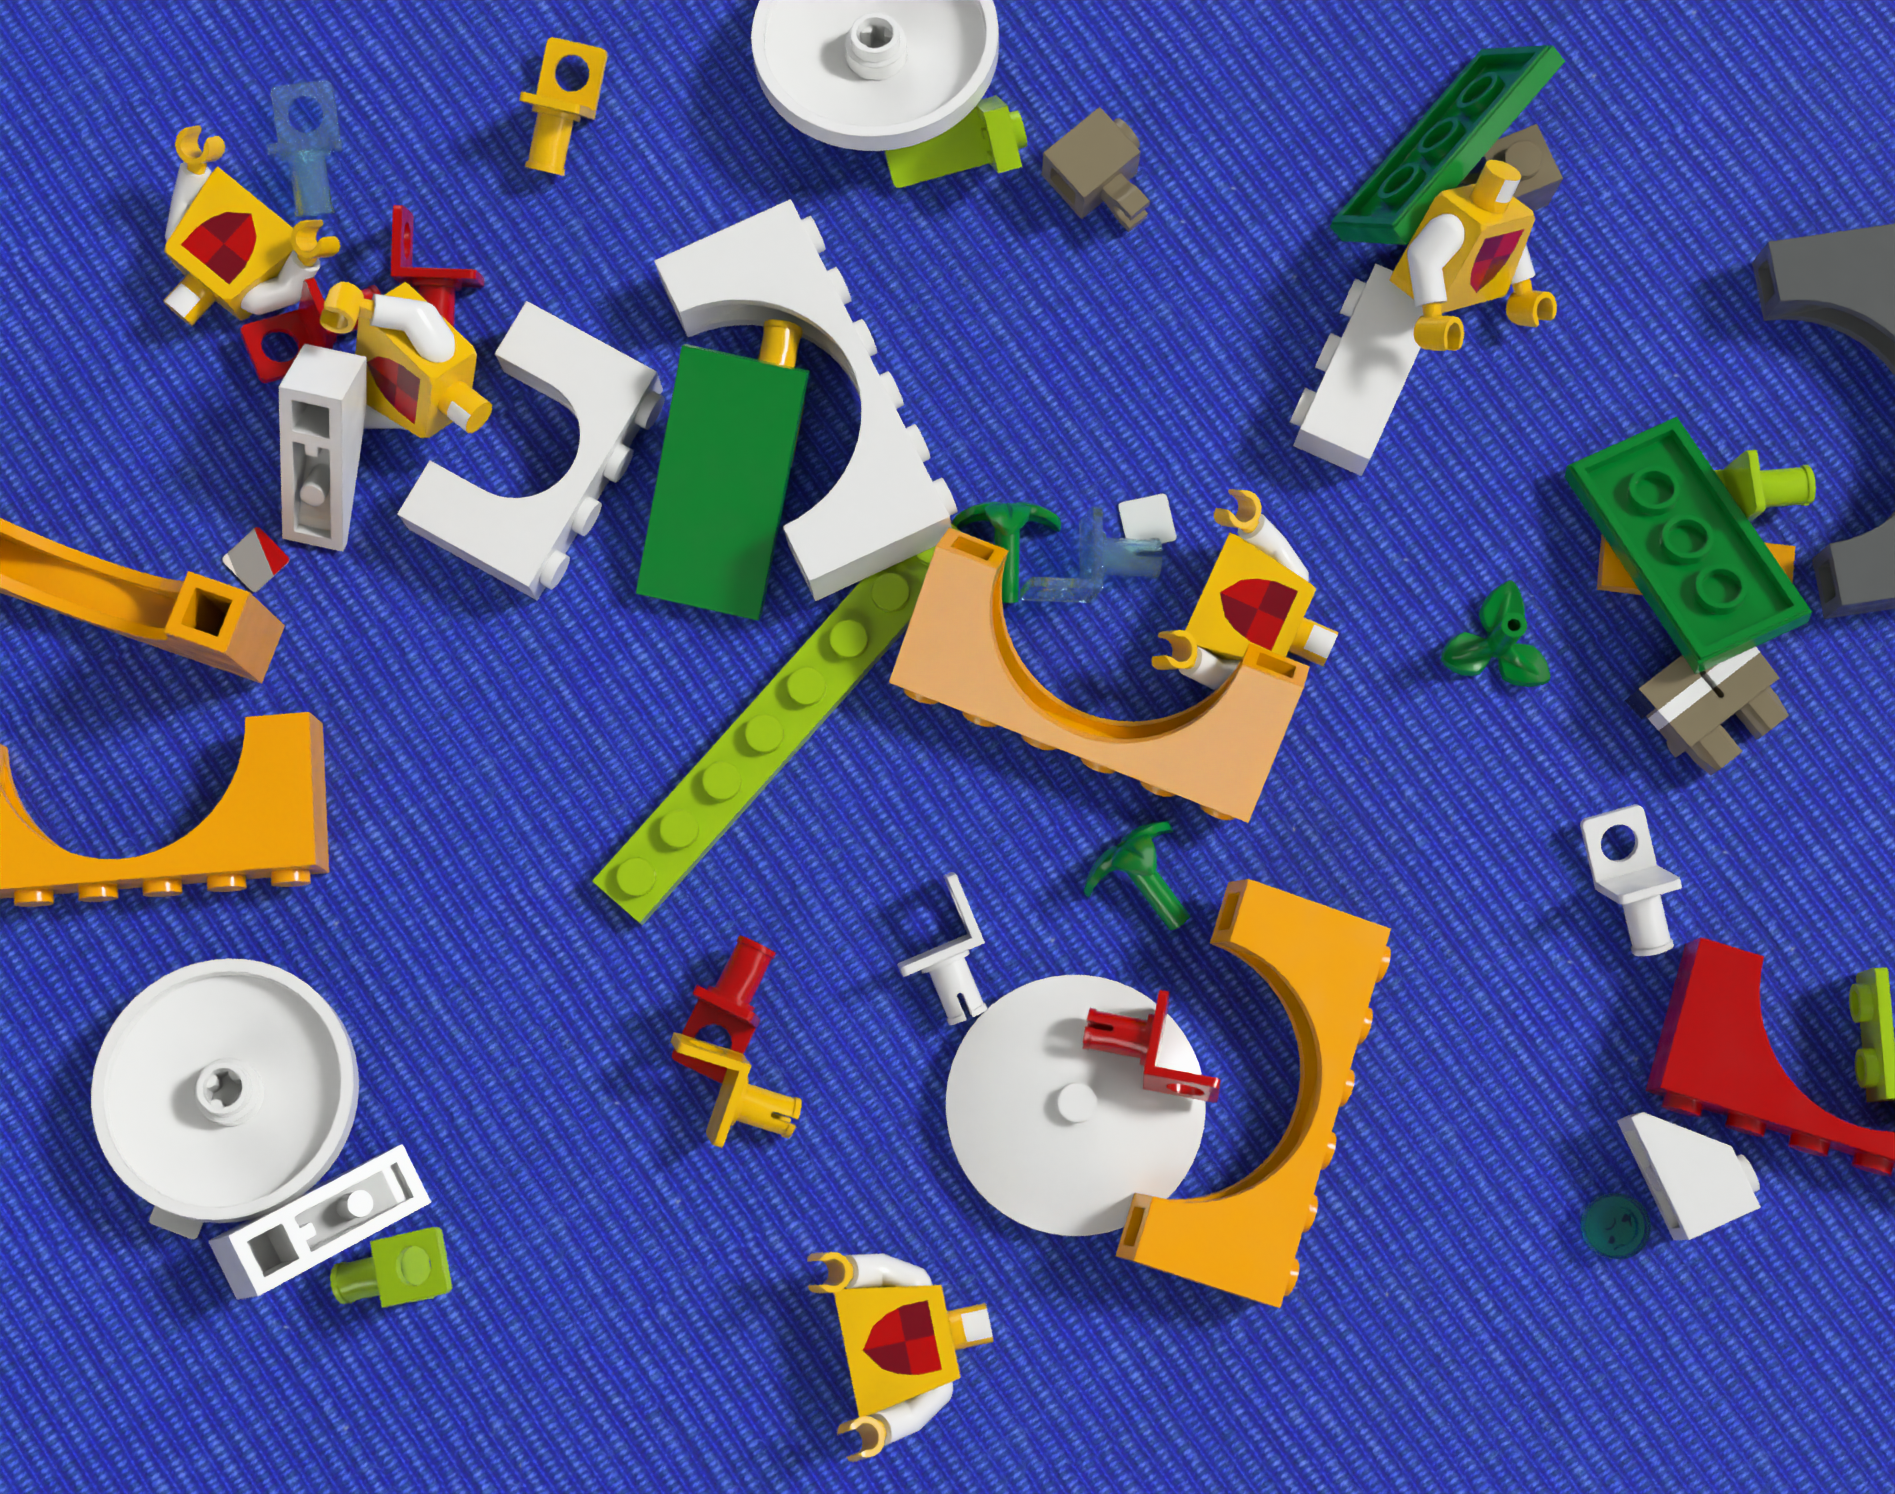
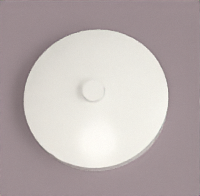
(874, 68)
(224, 1090)
(1065, 1129)

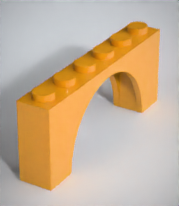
(185, 617)
(965, 659)
(261, 828)
(1324, 976)

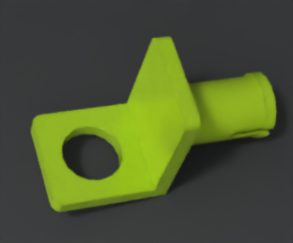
(1762, 489)
(396, 1270)

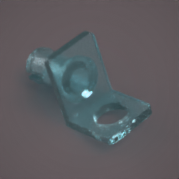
(307, 150)
(1097, 558)

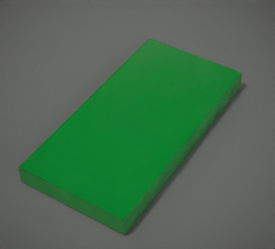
(1446, 143)
(722, 481)
(1687, 545)

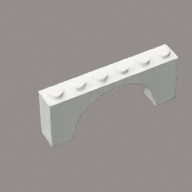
(885, 498)

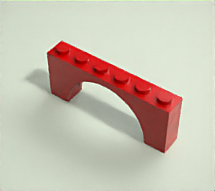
(1721, 1061)

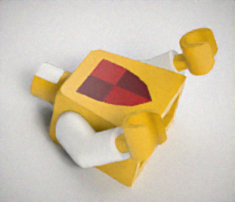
(233, 242)
(1471, 254)
(415, 361)
(1252, 598)
(897, 1343)

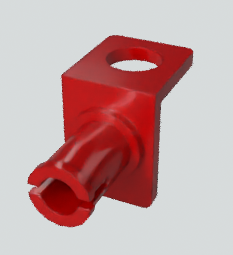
(433, 284)
(300, 324)
(729, 1004)
(1143, 1040)

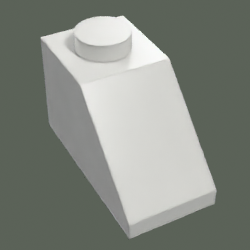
(1690, 1175)

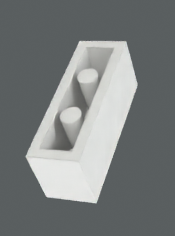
(1361, 374)

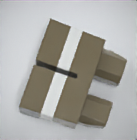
(1692, 706)

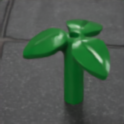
(1007, 521)
(1505, 623)
(1138, 859)

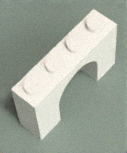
(529, 536)

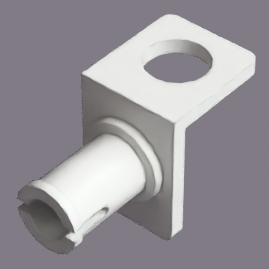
(1633, 880)
(948, 962)

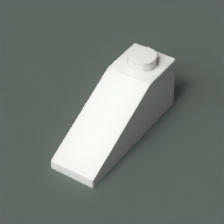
(321, 444)
(319, 1223)

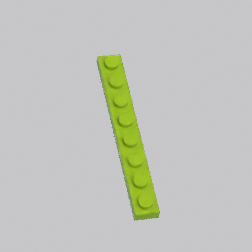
(763, 739)

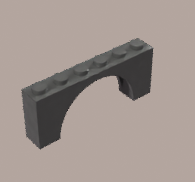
(1849, 286)

